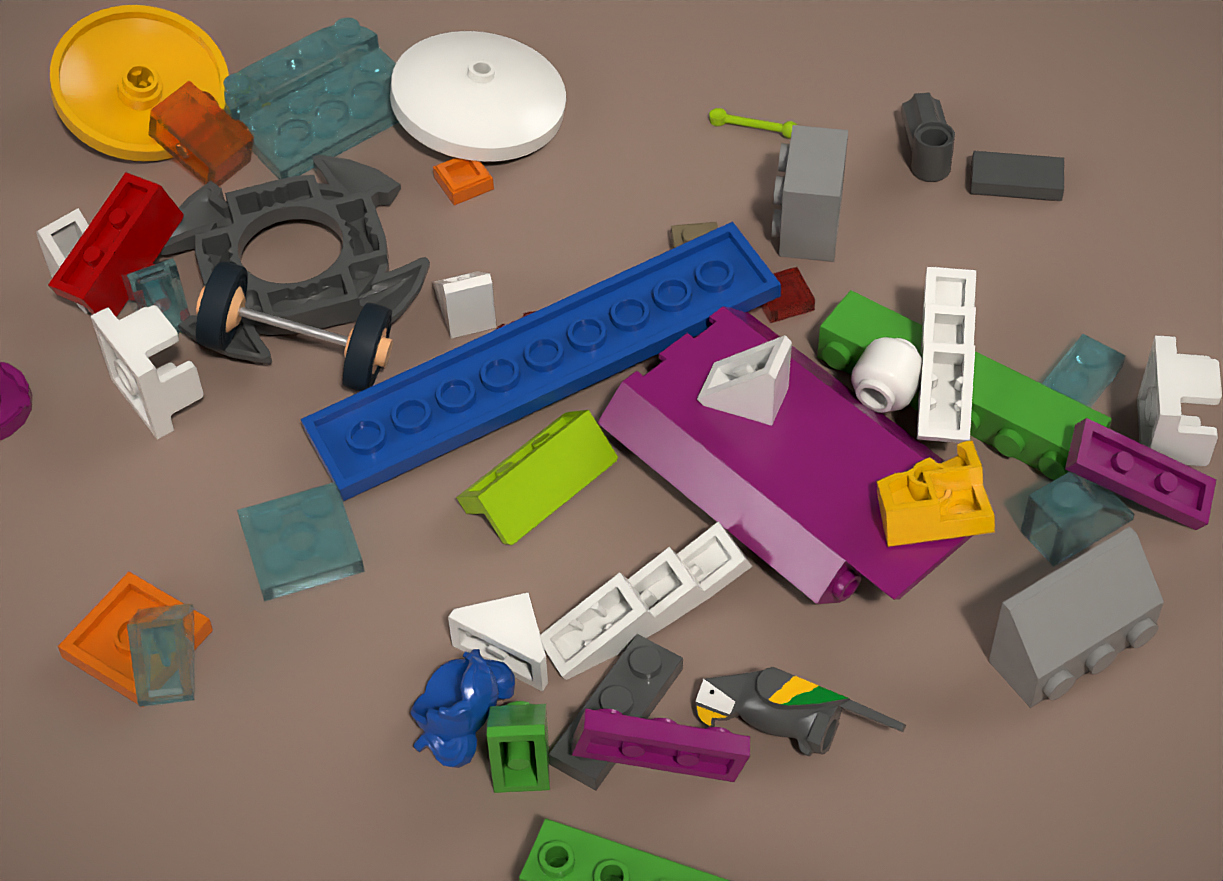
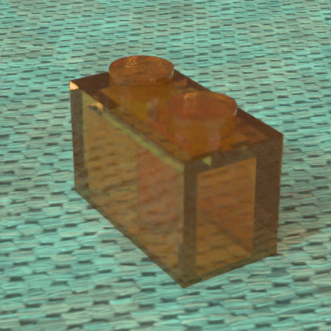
(201, 134)

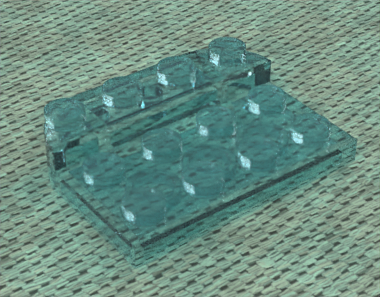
(314, 97)

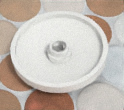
(477, 96)

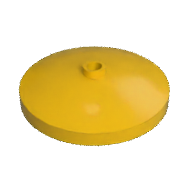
(121, 67)

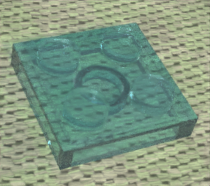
(300, 541)

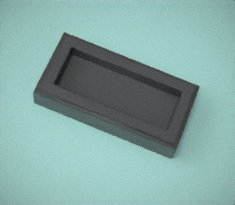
(1017, 175)

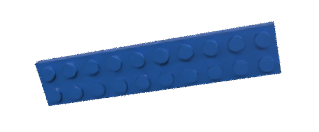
(536, 360)

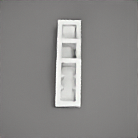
(947, 355)
(643, 603)

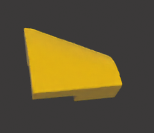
(936, 500)

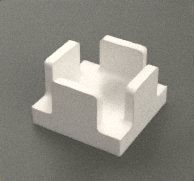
(126, 350)
(1165, 385)

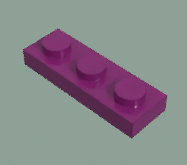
(1141, 474)
(660, 745)

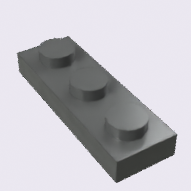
(630, 687)

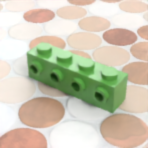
(576, 855)

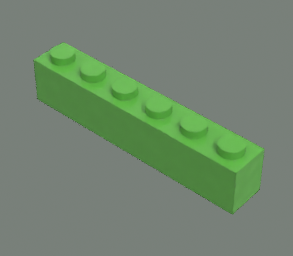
(1007, 407)

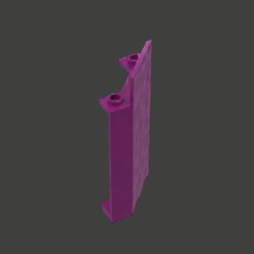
(786, 490)

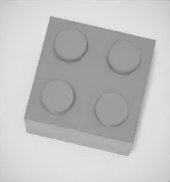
(810, 192)

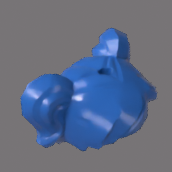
(459, 705)

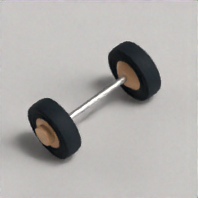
(223, 305)

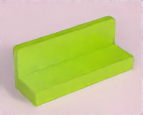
(540, 475)

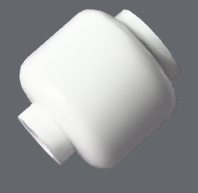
(887, 374)

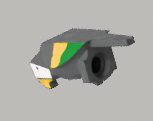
(782, 707)

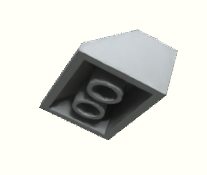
(1077, 619)

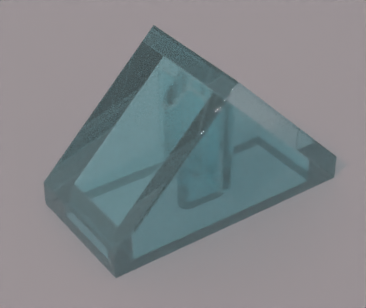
(163, 654)

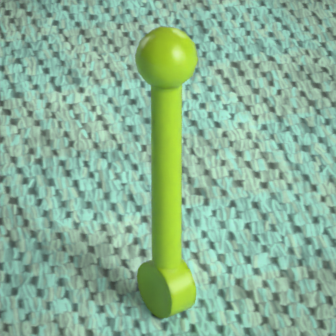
(719, 117)

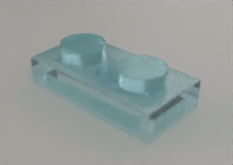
(1085, 370)

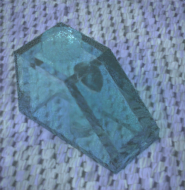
(158, 286)
(1071, 516)

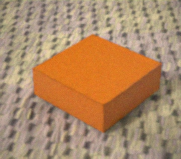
(463, 179)

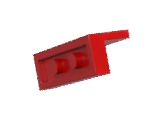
(119, 240)

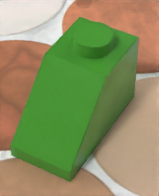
(519, 747)

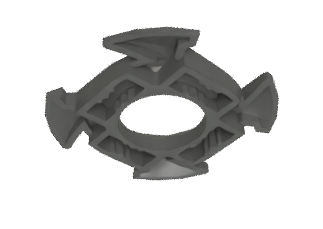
(332, 298)

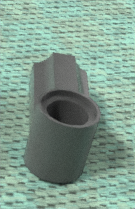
(928, 137)

